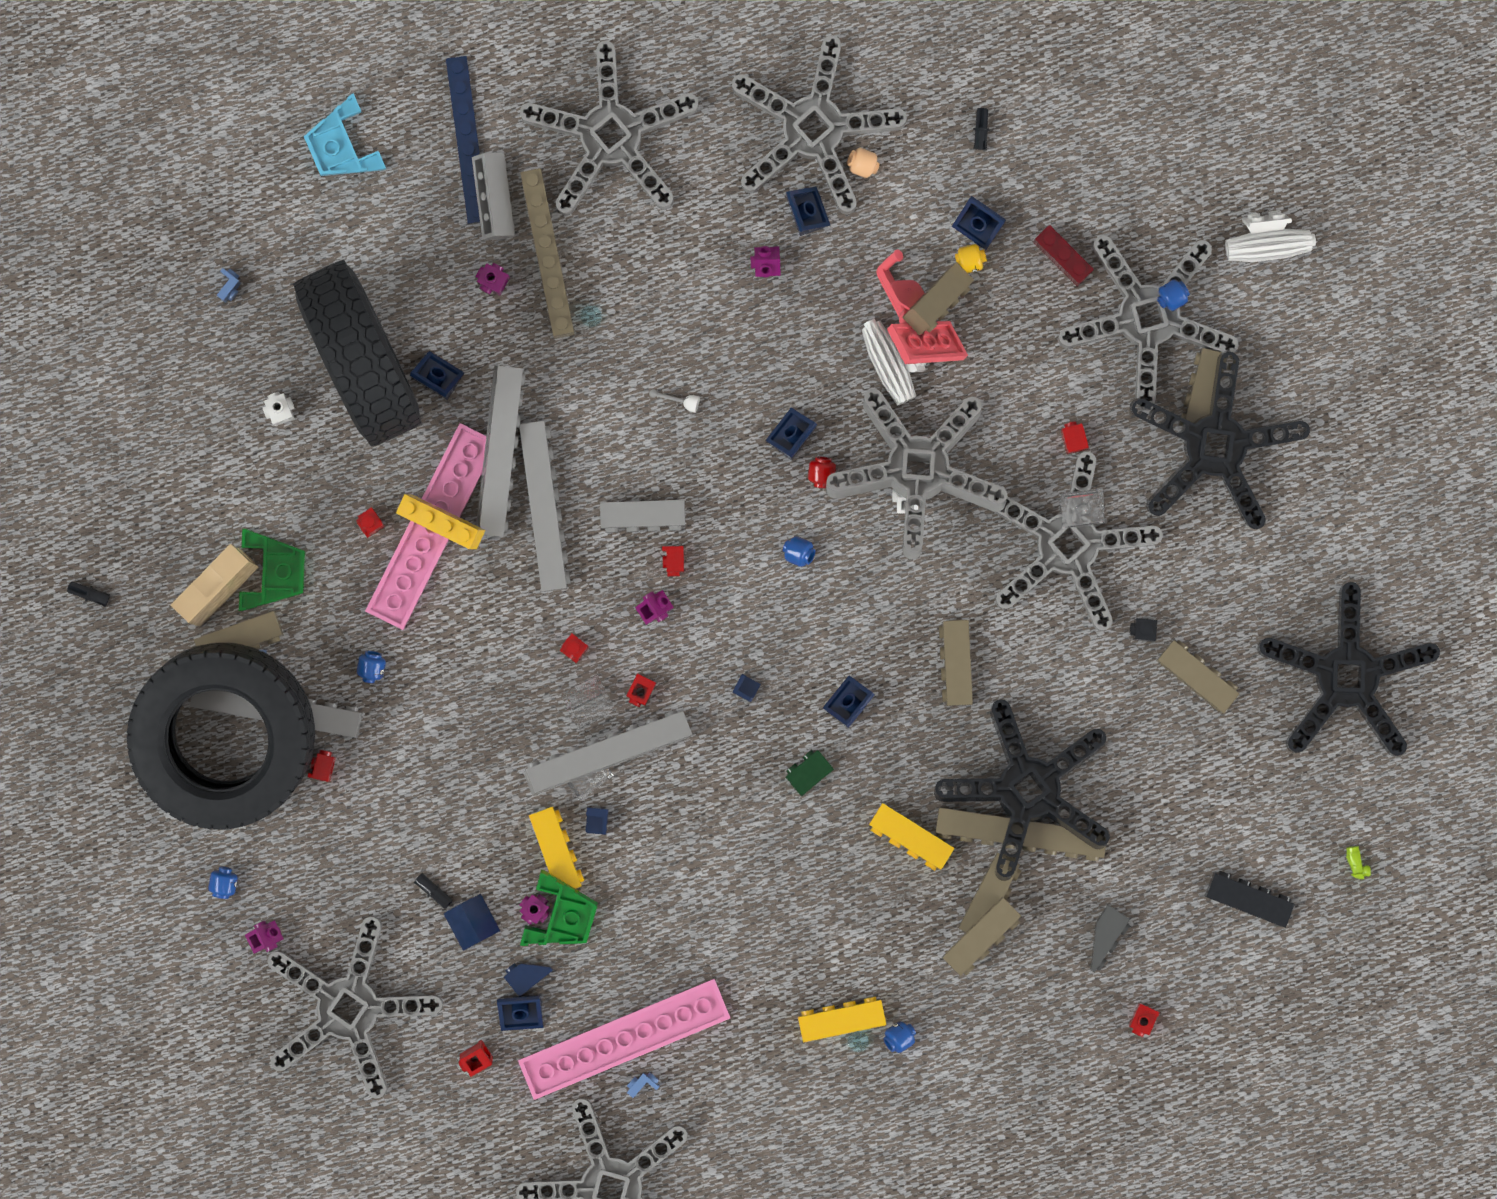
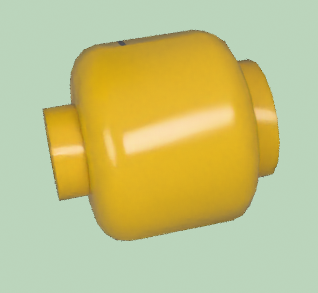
(971, 258)

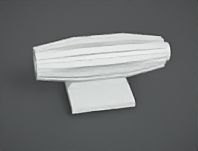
(1268, 239)
(888, 362)

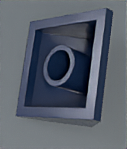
(807, 210)
(978, 223)
(437, 375)
(791, 433)
(848, 701)
(471, 922)
(520, 1012)

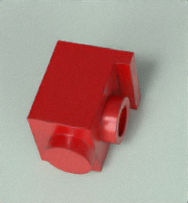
(369, 522)
(674, 560)
(574, 648)
(640, 682)
(322, 766)
(1141, 1012)
(475, 1066)

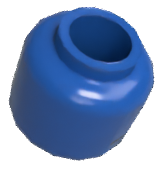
(1173, 295)
(799, 551)
(371, 666)
(223, 883)
(899, 1037)

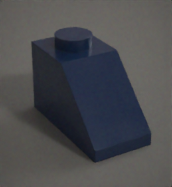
(525, 976)

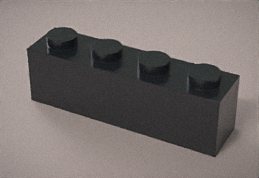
(1250, 900)

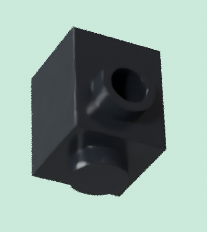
(1144, 629)

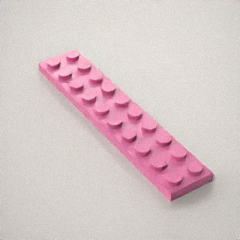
(420, 547)
(624, 1039)

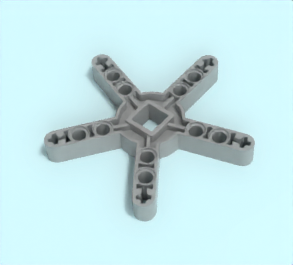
(797, 142)
(624, 151)
(1128, 322)
(919, 449)
(1079, 564)
(333, 1024)
(605, 1164)

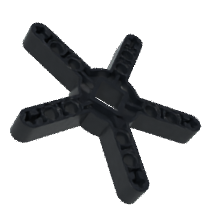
(1236, 448)
(1326, 673)
(1047, 778)

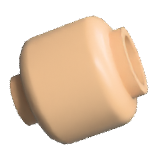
(863, 162)

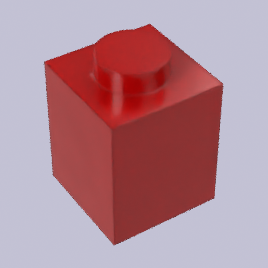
(1074, 437)

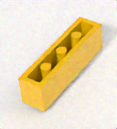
(440, 521)
(911, 836)
(555, 848)
(842, 1020)

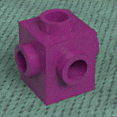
(766, 261)
(496, 285)
(657, 604)
(540, 902)
(264, 936)

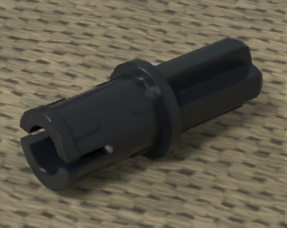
(981, 129)
(88, 594)
(433, 891)

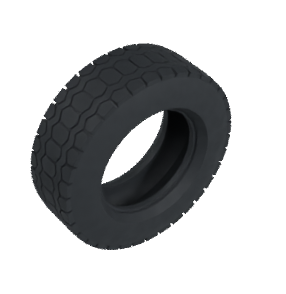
(357, 353)
(181, 788)

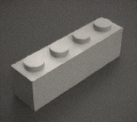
(493, 196)
(642, 515)

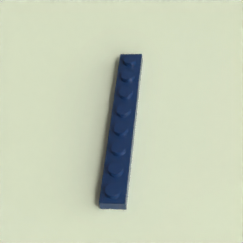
(465, 130)

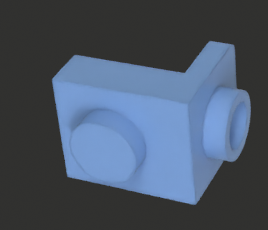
(229, 290)
(636, 1084)

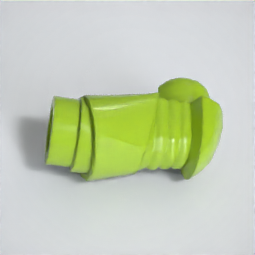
(1354, 859)

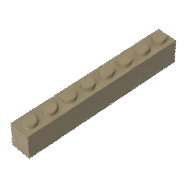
(547, 253)
(993, 829)

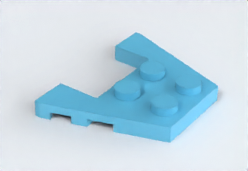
(333, 148)

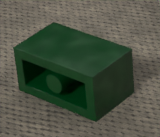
(809, 772)

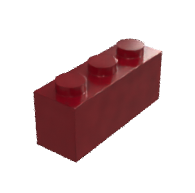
(1063, 255)

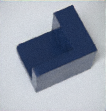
(746, 688)
(597, 821)

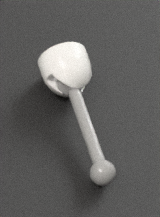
(690, 402)

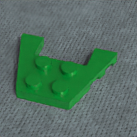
(281, 573)
(570, 916)

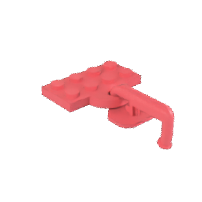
(935, 346)

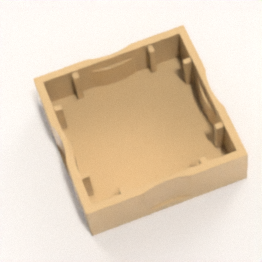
(214, 586)

